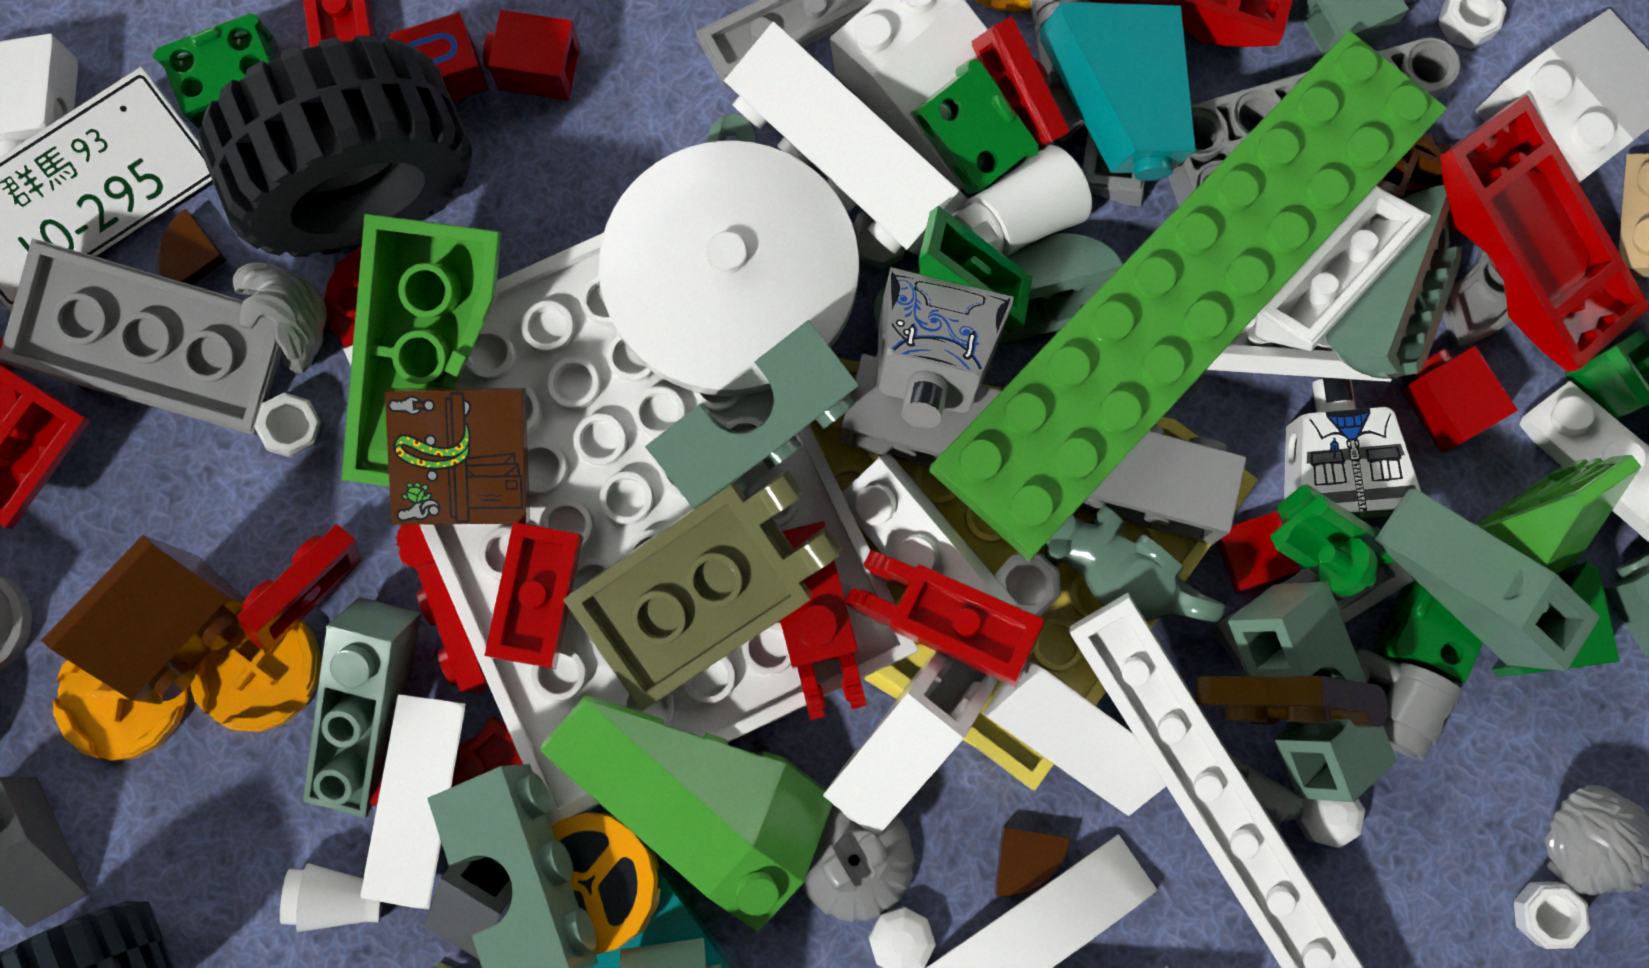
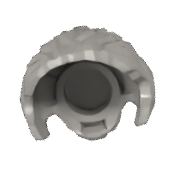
(290, 304)
(1599, 842)

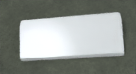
(1340, 271)
(1076, 738)
(404, 832)

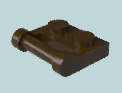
(1295, 698)

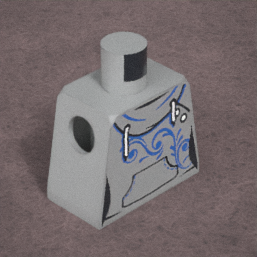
(936, 343)

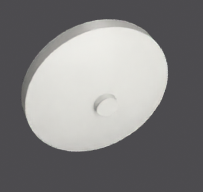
(725, 260)

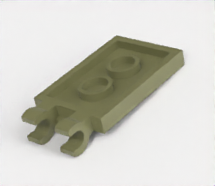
(699, 589)

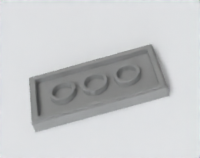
(140, 337)

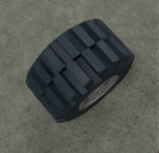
(106, 938)

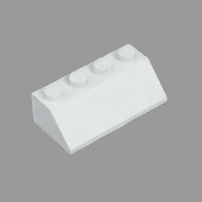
(842, 138)

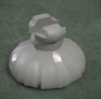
(864, 888)

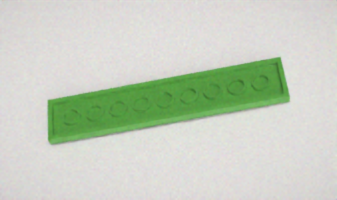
(1185, 295)

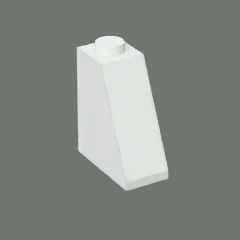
(910, 741)

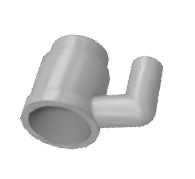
(1416, 702)

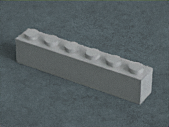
(1159, 485)

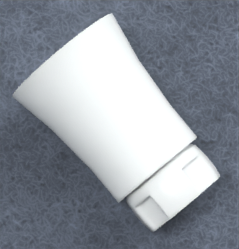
(1030, 202)

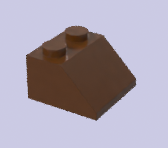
(149, 622)

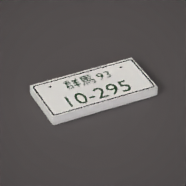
(96, 175)

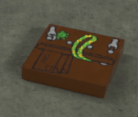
(457, 455)

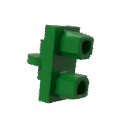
(1329, 541)

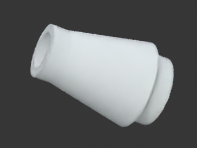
(324, 899)

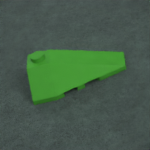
(415, 322)
(1562, 510)
(714, 812)

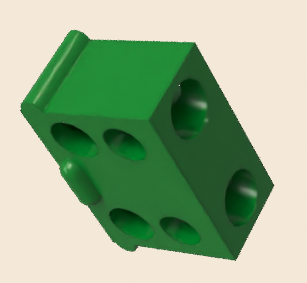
(213, 61)
(975, 126)
(1423, 630)

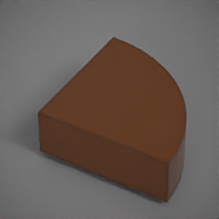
(187, 250)
(1027, 860)

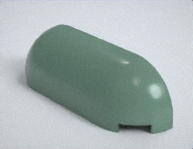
(1065, 277)
(1399, 314)

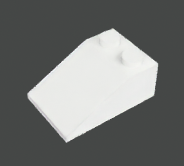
(903, 54)
(1586, 92)

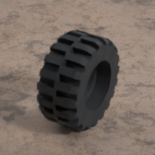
(333, 138)

